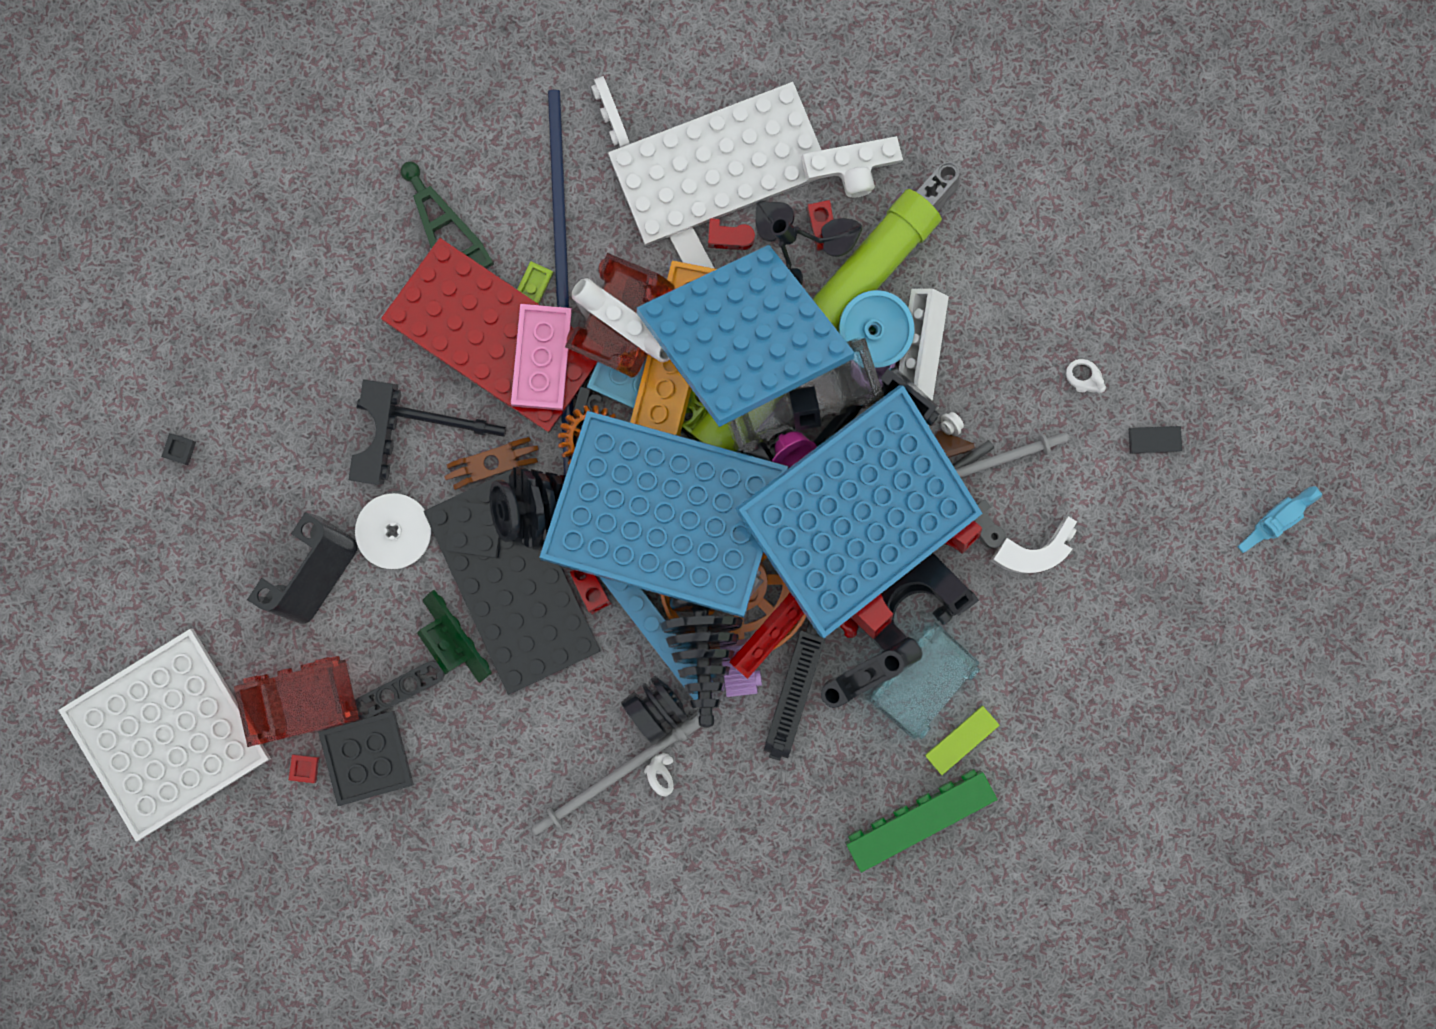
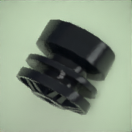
(654, 710)

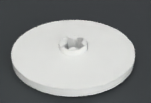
(373, 531)

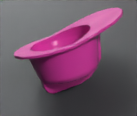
(792, 448)

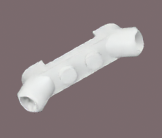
(617, 317)

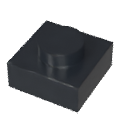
(178, 449)

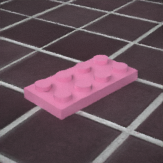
(541, 357)

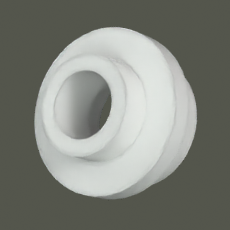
(951, 424)

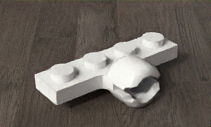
(853, 163)

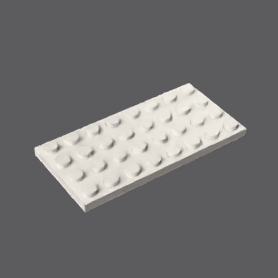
(715, 163)

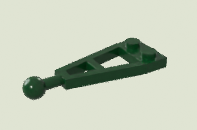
(410, 172)

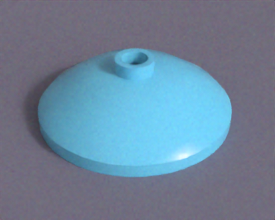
(889, 317)

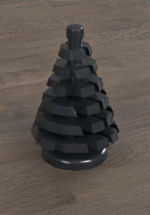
(525, 504)
(702, 633)

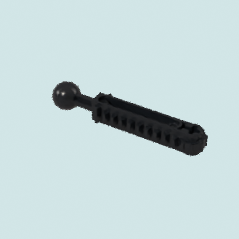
(794, 693)

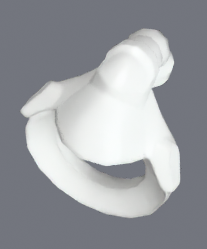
(1093, 384)
(657, 767)

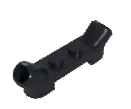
(871, 673)

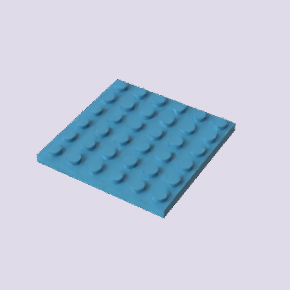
(744, 334)

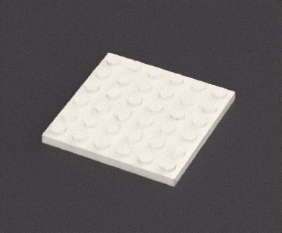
(163, 734)

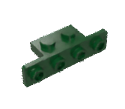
(449, 642)

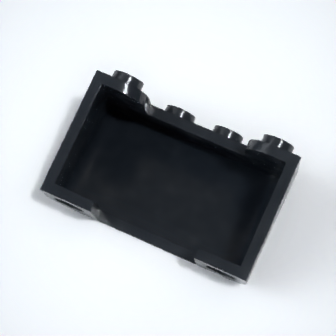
(316, 576)

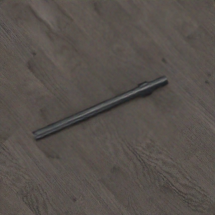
(479, 426)

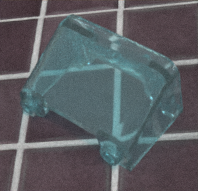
(926, 686)

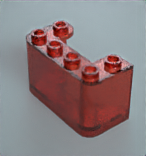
(296, 701)

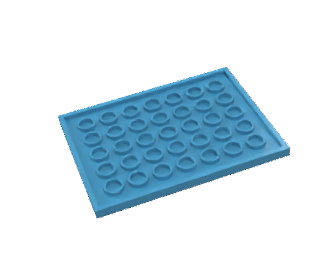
(859, 511)
(659, 514)

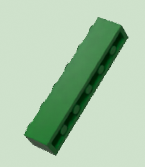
(920, 820)

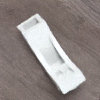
(1025, 561)

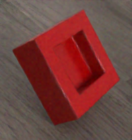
(303, 768)

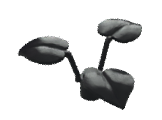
(775, 223)

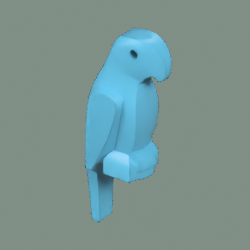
(1281, 517)

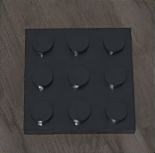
(366, 758)

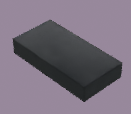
(1155, 439)

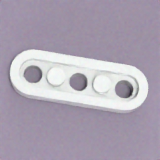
(610, 112)

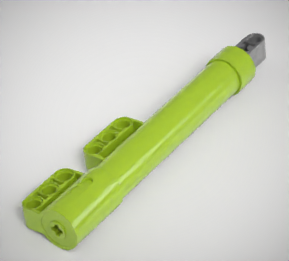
(869, 266)

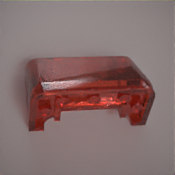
(633, 288)

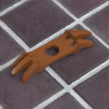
(505, 456)

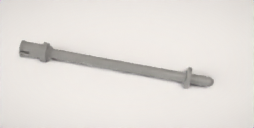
(1043, 444)
(679, 733)

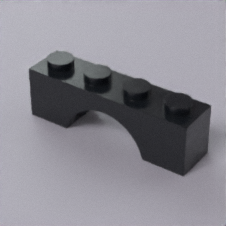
(380, 401)

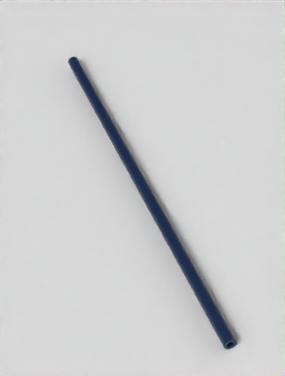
(559, 221)

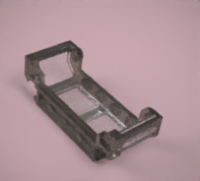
(836, 390)

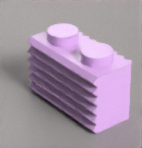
(735, 682)

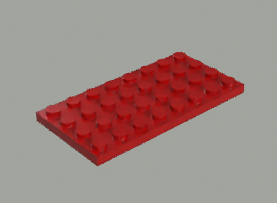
(472, 326)

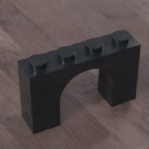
(927, 577)

